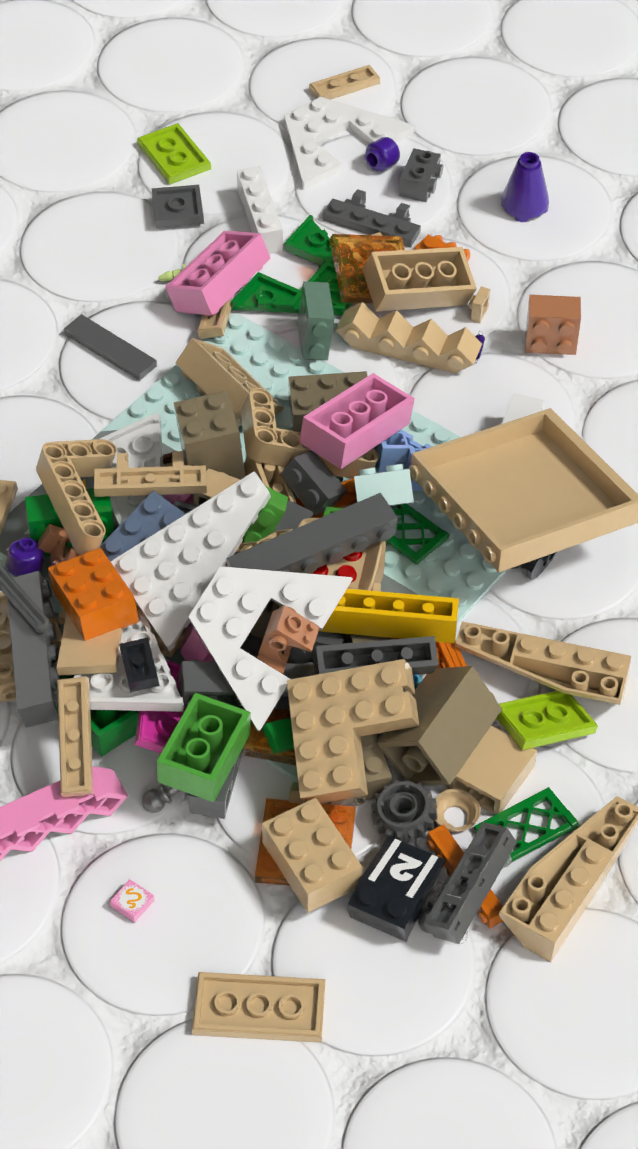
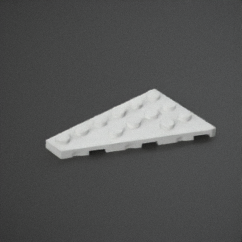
(112, 690)

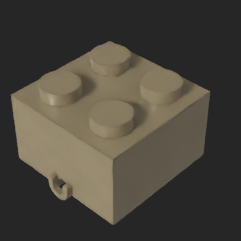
(376, 771)

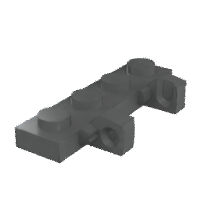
(355, 216)

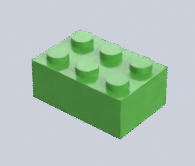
(204, 747)

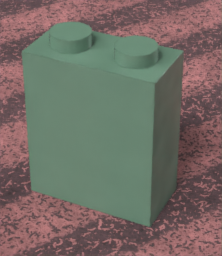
(315, 321)

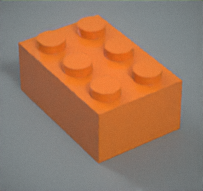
(93, 594)

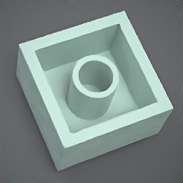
(392, 484)

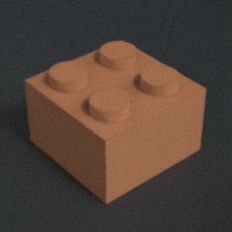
(553, 324)

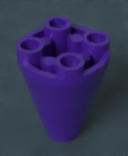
(526, 190)

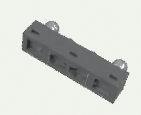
(470, 883)

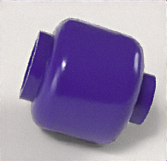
(382, 154)
(24, 557)

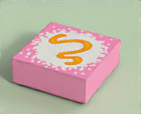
(132, 900)

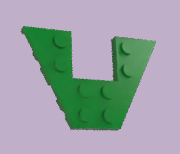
(271, 295)

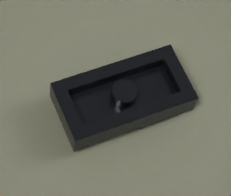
(139, 664)

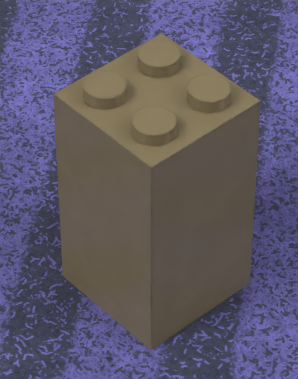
(210, 433)
(453, 718)

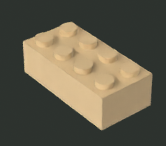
(419, 278)

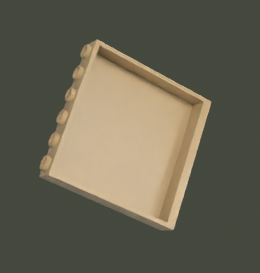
(525, 489)

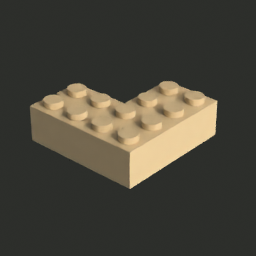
(332, 715)

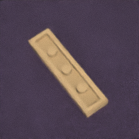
(75, 737)

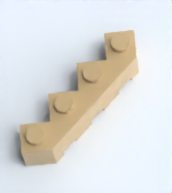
(398, 339)

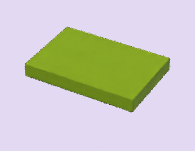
(174, 153)
(545, 719)

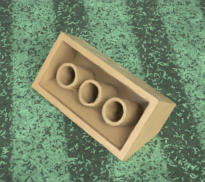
(218, 371)

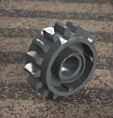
(400, 797)

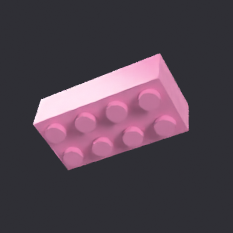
(218, 273)
(356, 420)

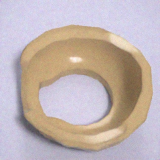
(460, 799)

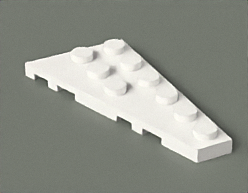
(144, 449)

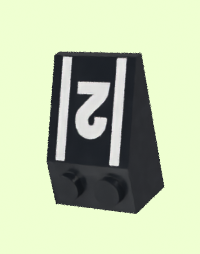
(395, 888)

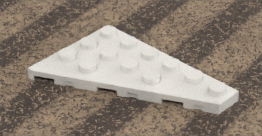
(180, 560)

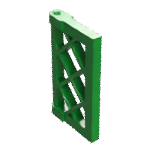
(428, 544)
(528, 805)

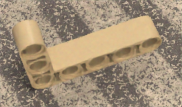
(279, 446)
(60, 473)

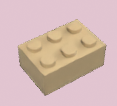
(311, 854)

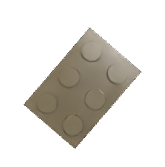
(312, 391)

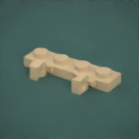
(144, 480)

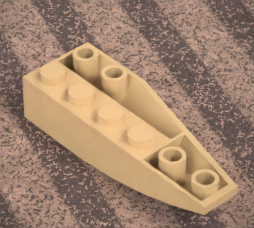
(553, 663)
(567, 879)

